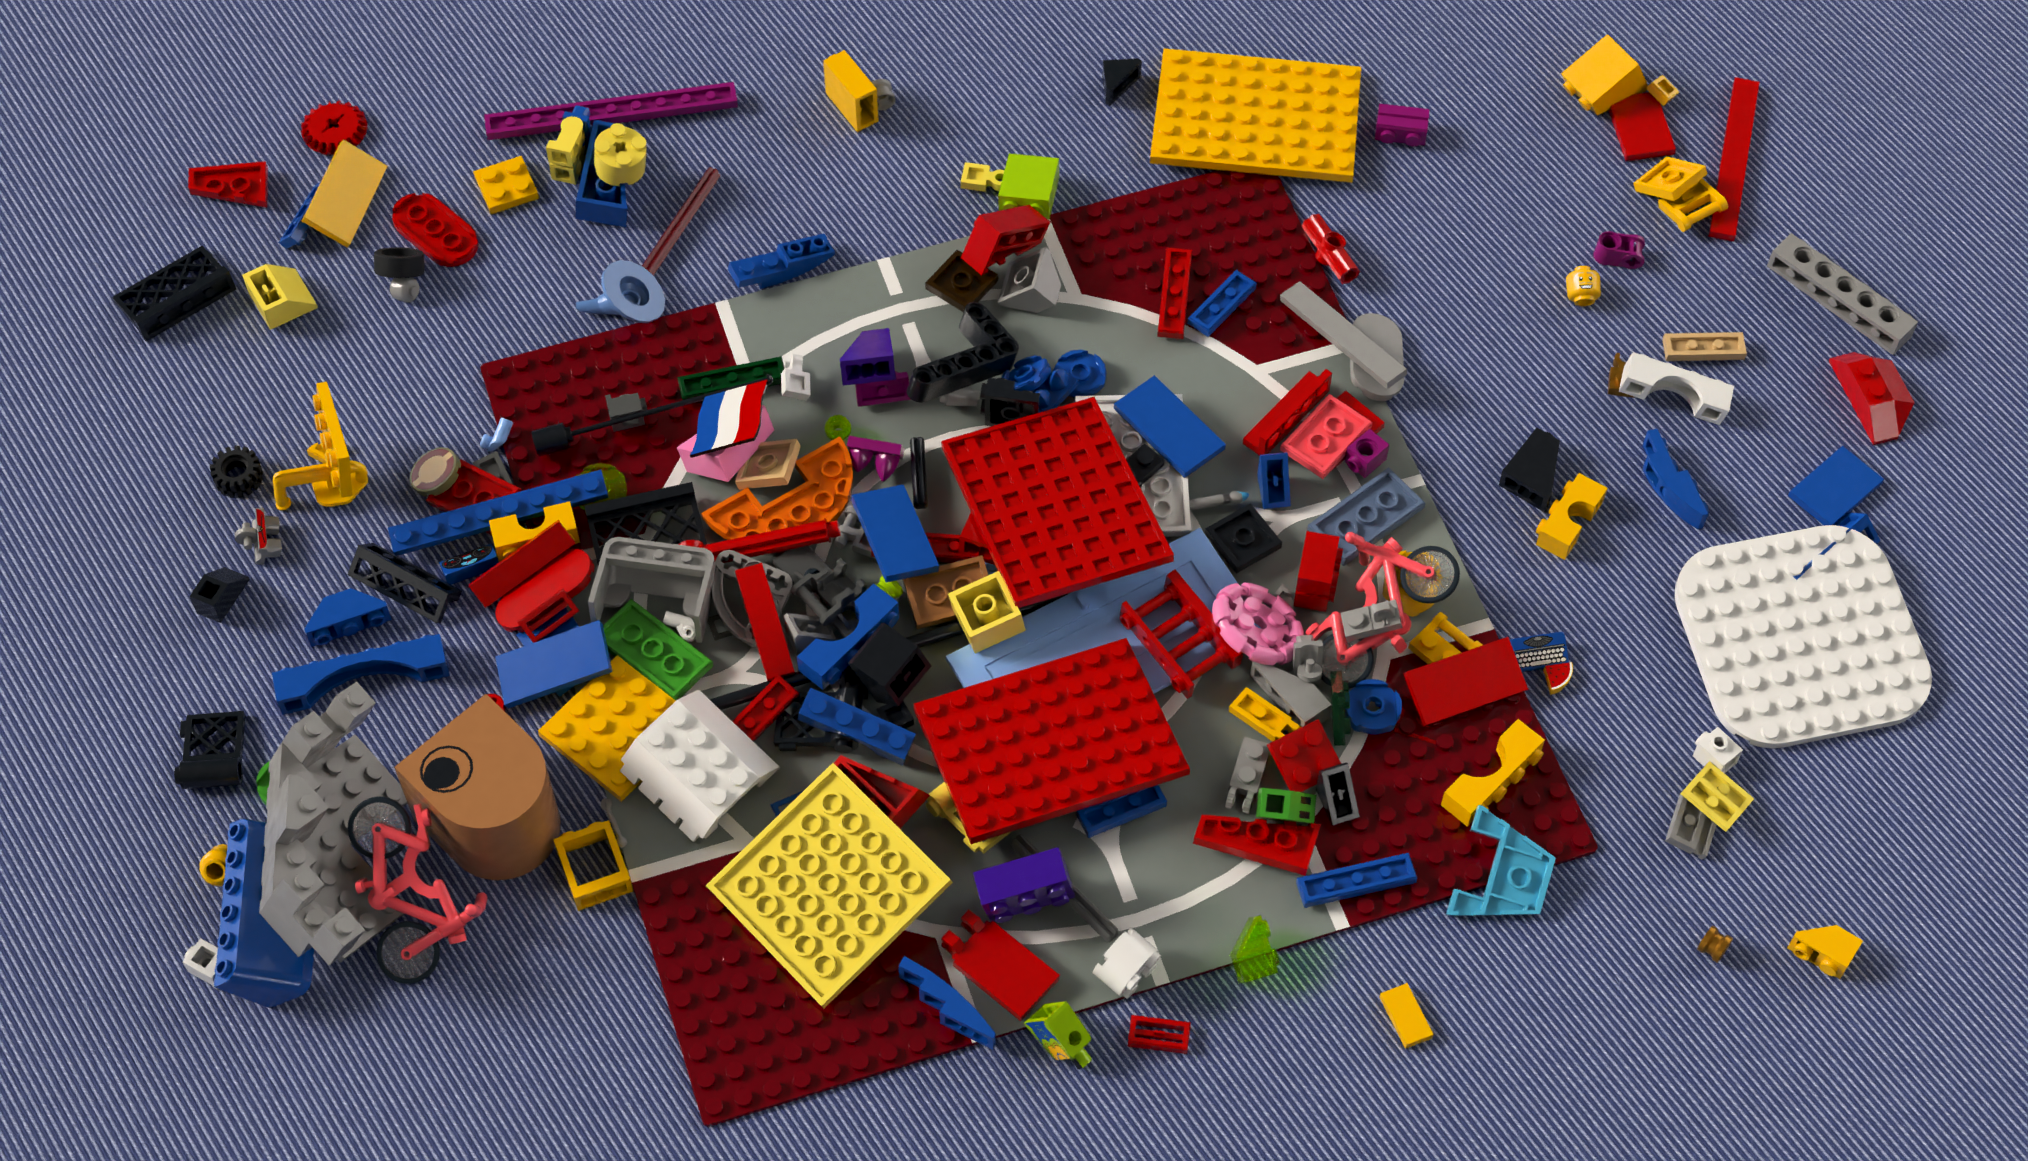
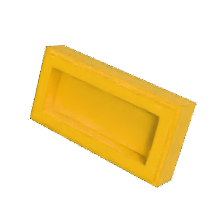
(1406, 1015)

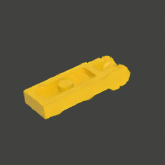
(1262, 715)

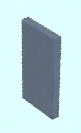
(1369, 512)

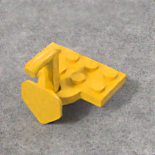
(336, 480)

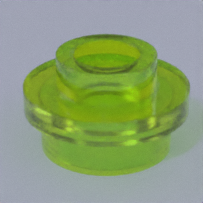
(835, 422)

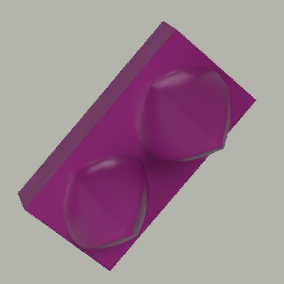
(883, 391)
(886, 454)

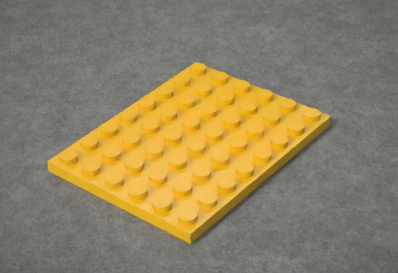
(1256, 115)

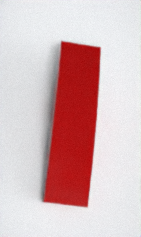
(764, 621)

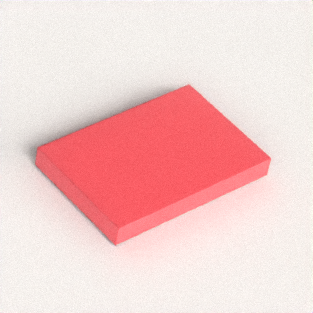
(1325, 435)

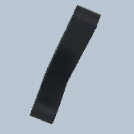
(991, 356)

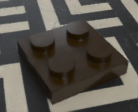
(959, 282)

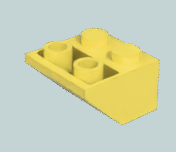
(278, 294)

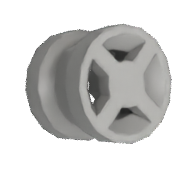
(885, 97)

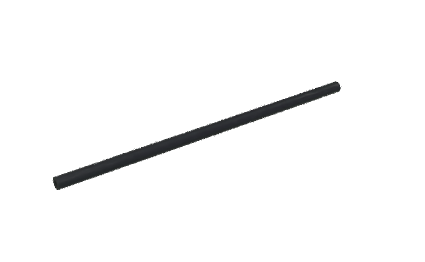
(922, 639)

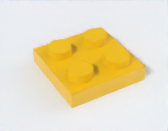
(1670, 178)
(506, 185)

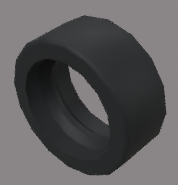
(399, 262)

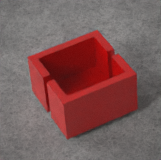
(1318, 571)

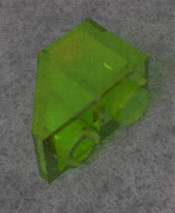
(1252, 952)

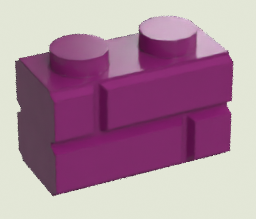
(1402, 124)

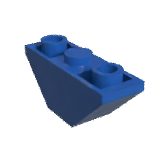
(345, 615)

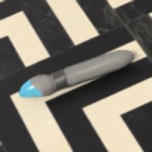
(1217, 500)

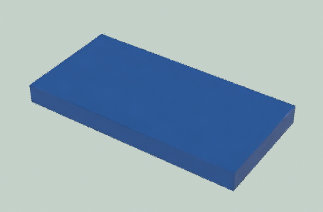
(1169, 426)
(895, 533)
(553, 664)

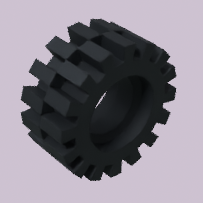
(234, 459)

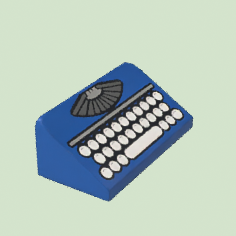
(1540, 650)

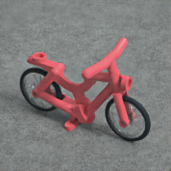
(1425, 575)
(408, 948)

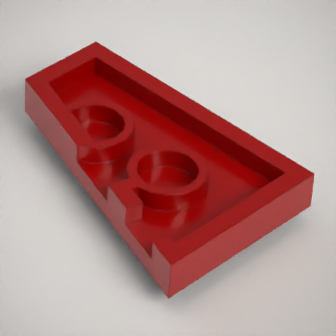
(234, 182)

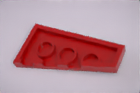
(1271, 844)

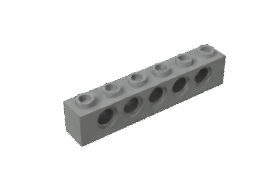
(1842, 294)

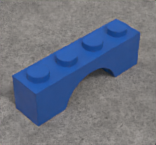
(825, 660)
(841, 718)

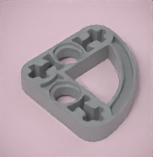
(730, 622)

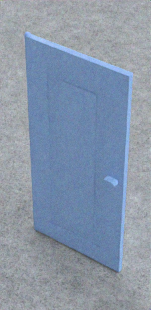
(1092, 619)

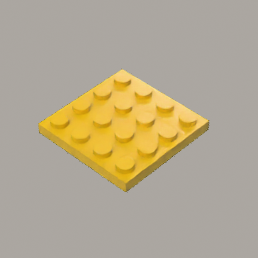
(604, 722)

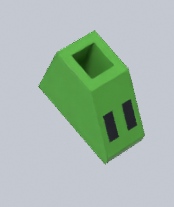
(1286, 805)

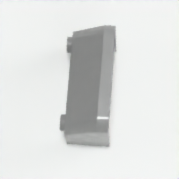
(654, 569)

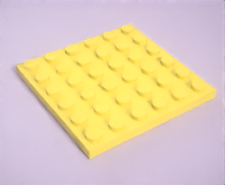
(829, 885)

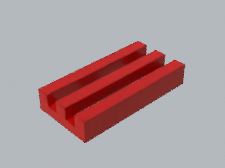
(567, 601)
(1157, 1034)

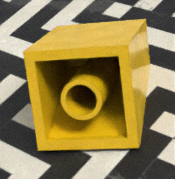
(1604, 76)

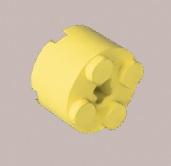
(620, 155)

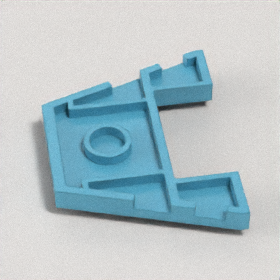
(1516, 877)

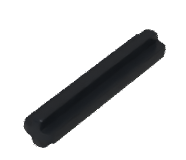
(918, 469)

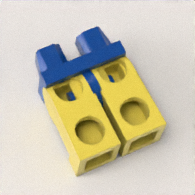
(569, 151)

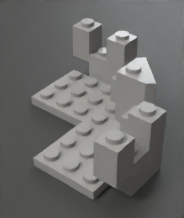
(307, 846)

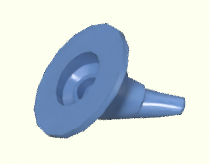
(627, 292)

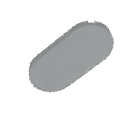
(1389, 338)

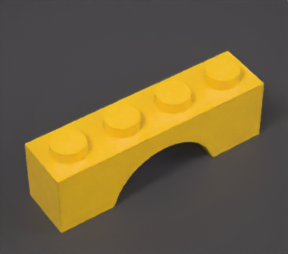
(1517, 750)

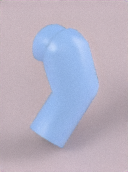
(499, 437)

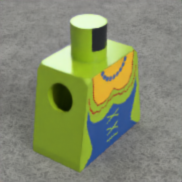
(1060, 1032)

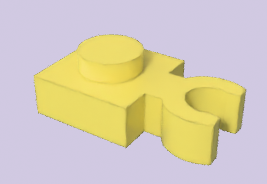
(979, 177)

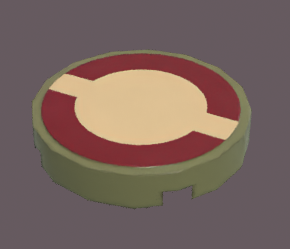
(435, 471)

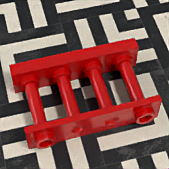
(1191, 610)

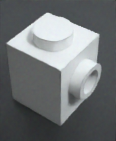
(1717, 749)

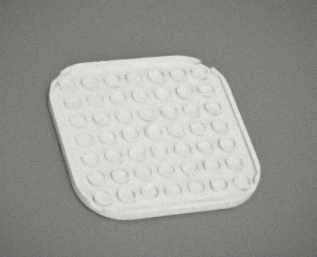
(1805, 653)

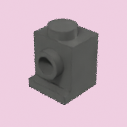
(624, 406)

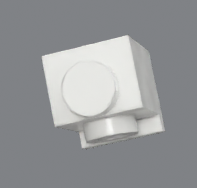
(198, 957)

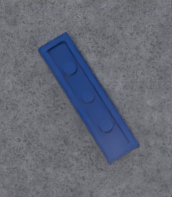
(1356, 880)

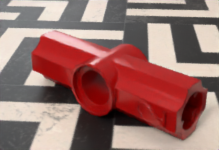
(1330, 248)

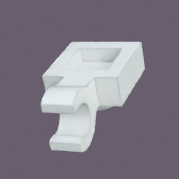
(794, 381)

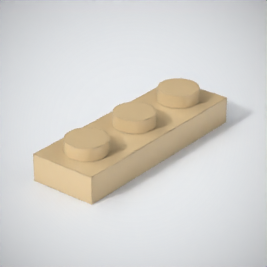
(1704, 346)

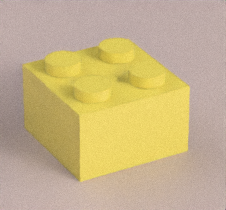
(986, 612)

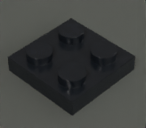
(1243, 538)

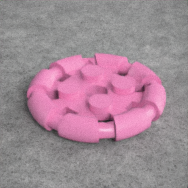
(1243, 608)

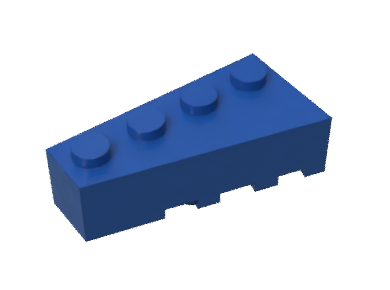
(595, 198)

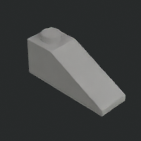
(1292, 695)

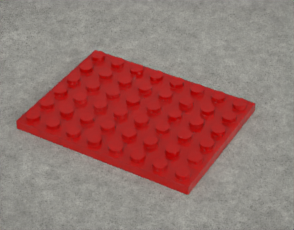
(1056, 502)
(1050, 740)

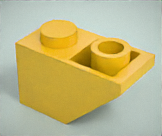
(1826, 947)

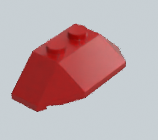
(1875, 394)

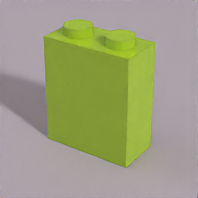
(1029, 182)

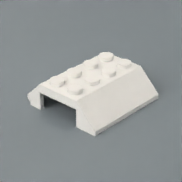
(695, 764)

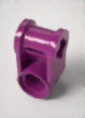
(1618, 249)

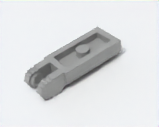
(1248, 772)

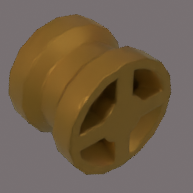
(1714, 943)

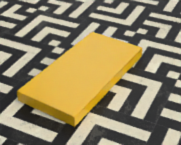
(344, 193)

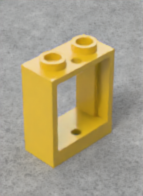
(600, 889)

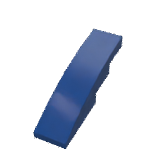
(954, 1008)

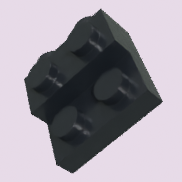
(1004, 403)

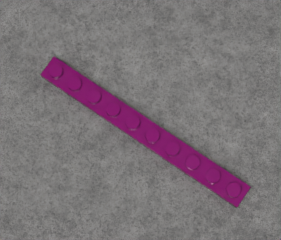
(614, 110)

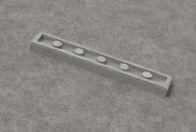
(1343, 335)

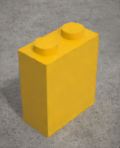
(850, 90)

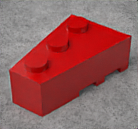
(1002, 234)
(890, 795)

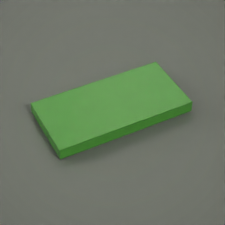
(655, 650)

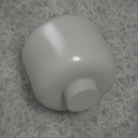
(404, 289)

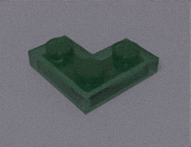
(1340, 700)

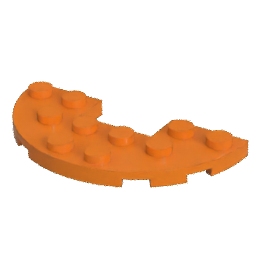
(823, 495)

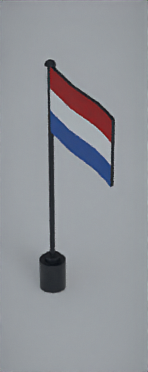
(724, 421)

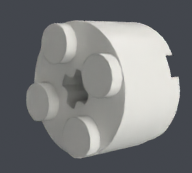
(1126, 963)

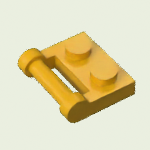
(1690, 200)
(1433, 647)

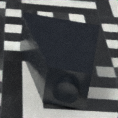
(1533, 470)

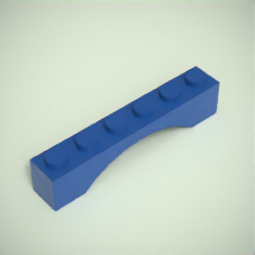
(304, 685)

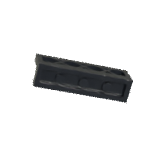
(407, 572)

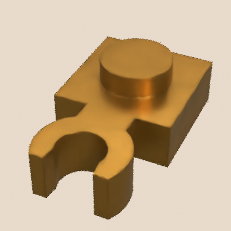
(1615, 377)

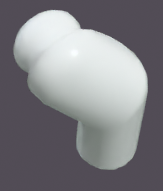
(682, 623)

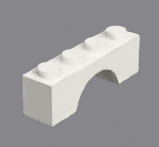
(1707, 397)

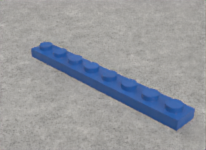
(476, 517)

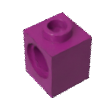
(1368, 444)

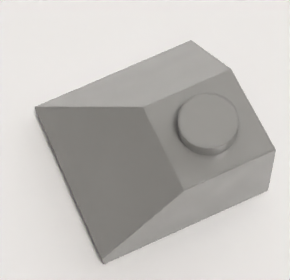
(1031, 283)

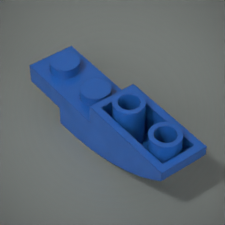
(785, 263)
(1673, 487)

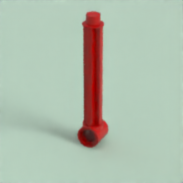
(774, 540)

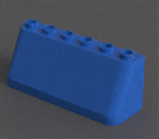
(250, 953)

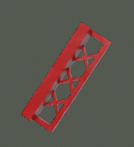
(1288, 412)

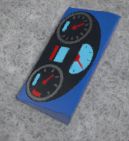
(469, 564)

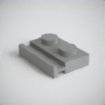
(1690, 829)

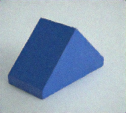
(1274, 480)

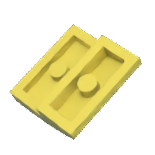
(1717, 796)

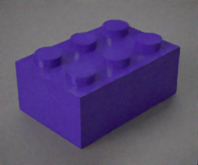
(1024, 885)

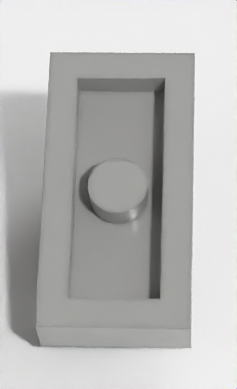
(1371, 620)

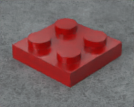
(1303, 755)

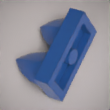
(1056, 388)

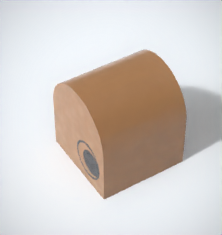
(484, 793)

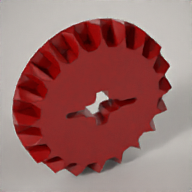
(325, 140)

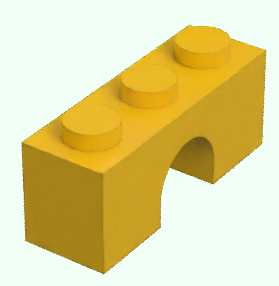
(1580, 498)
(510, 535)

